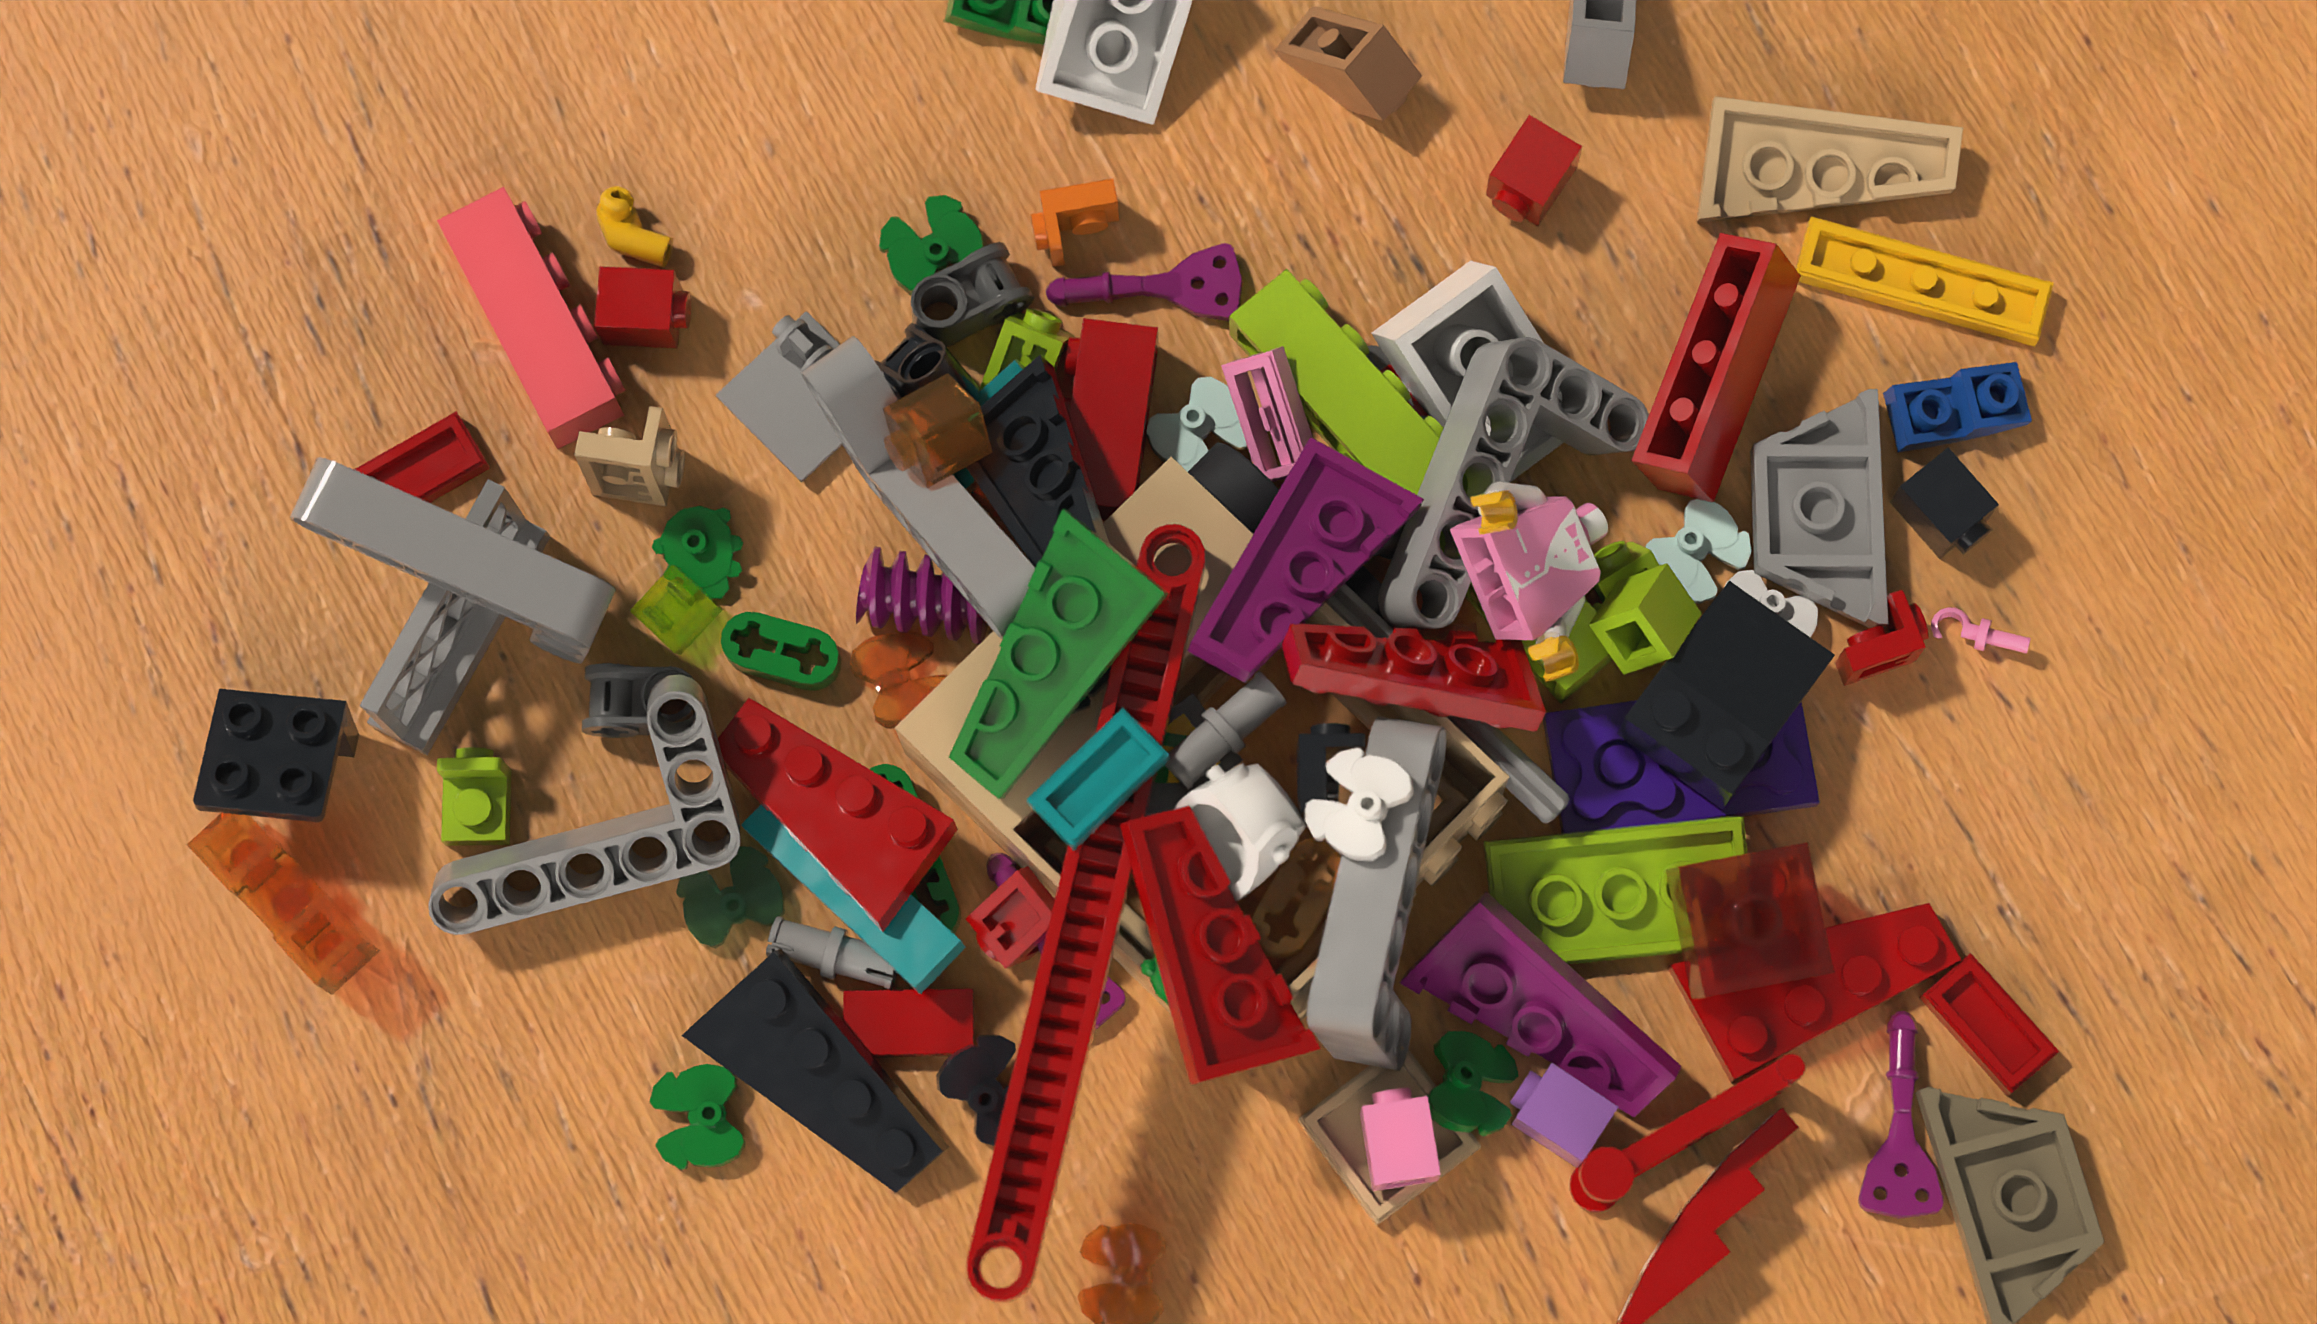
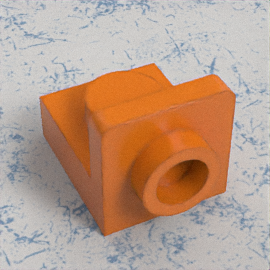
(1078, 207)

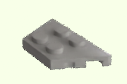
(1823, 510)

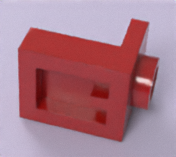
(1877, 652)
(1013, 919)

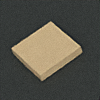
(1338, 1134)

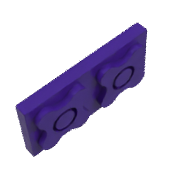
(1622, 787)

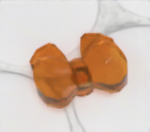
(886, 665)
(1132, 1254)

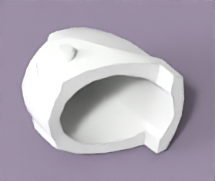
(1246, 822)

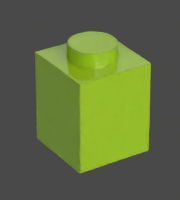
(1645, 619)

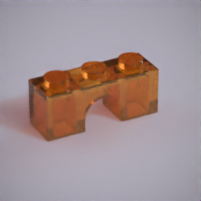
(284, 899)

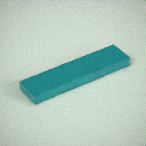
(912, 942)

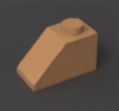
(1350, 61)

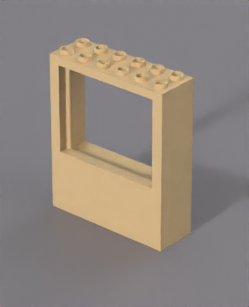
(1468, 783)

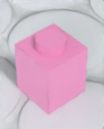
(1399, 1140)

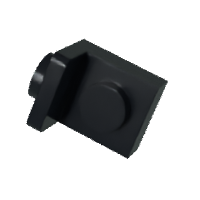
(1311, 755)

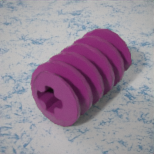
(915, 595)

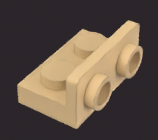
(632, 468)

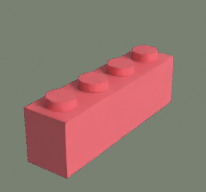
(531, 317)

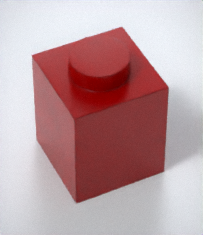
(1532, 172)
(640, 307)

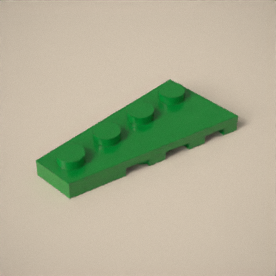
(1065, 636)

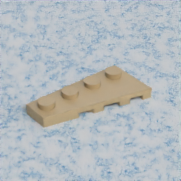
(1807, 159)

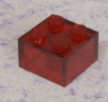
(1749, 921)

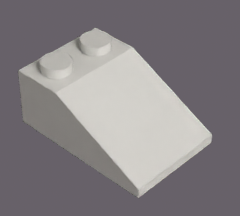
(1112, 53)
(1442, 330)

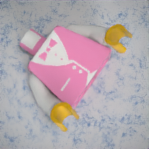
(1532, 567)

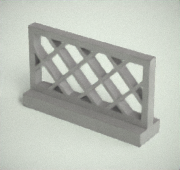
(442, 641)

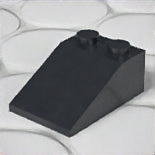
(1725, 694)

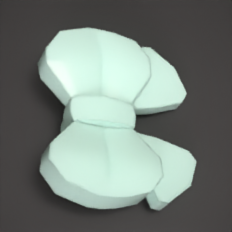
(1207, 412)
(1705, 531)

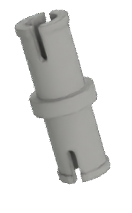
(1224, 730)
(830, 952)

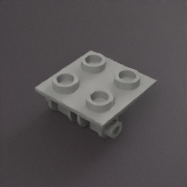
(776, 401)

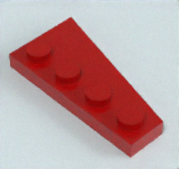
(1439, 676)
(846, 816)
(1871, 964)
(1216, 977)

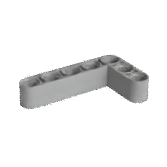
(1467, 448)
(940, 518)
(456, 555)
(611, 839)
(1366, 924)

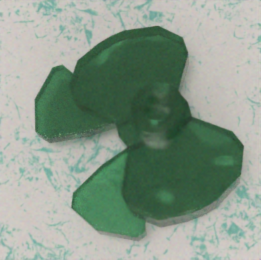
(753, 897)

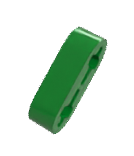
(785, 637)

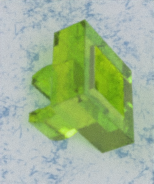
(676, 610)

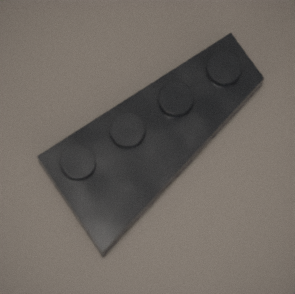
(1034, 460)
(808, 1063)

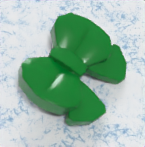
(951, 241)
(1458, 1100)
(709, 1137)

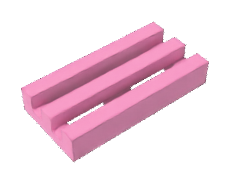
(1279, 414)

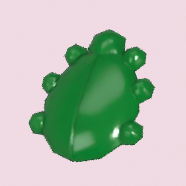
(701, 547)

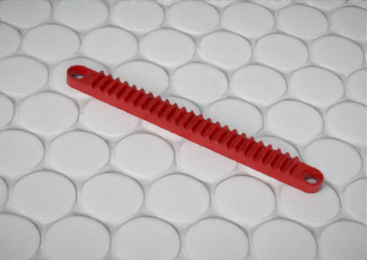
(1079, 949)

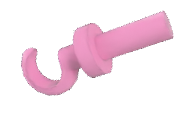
(1981, 634)

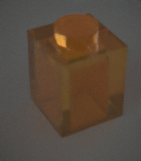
(936, 431)

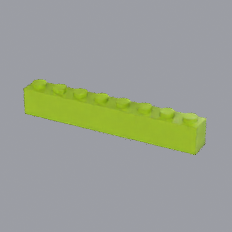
(1370, 418)

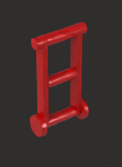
(1609, 1173)

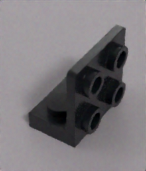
(273, 755)

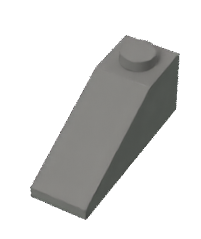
(1599, 42)

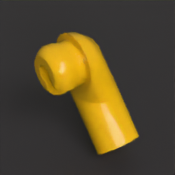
(624, 230)

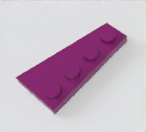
(1521, 988)

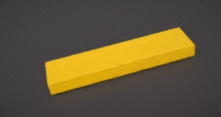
(1923, 281)

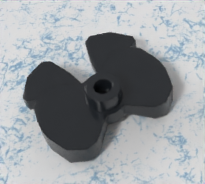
(972, 1077)

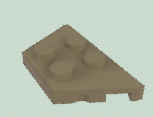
(2012, 1197)

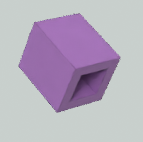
(1561, 1113)

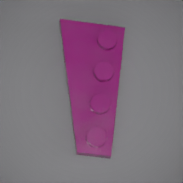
(1303, 551)

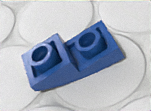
(1958, 407)

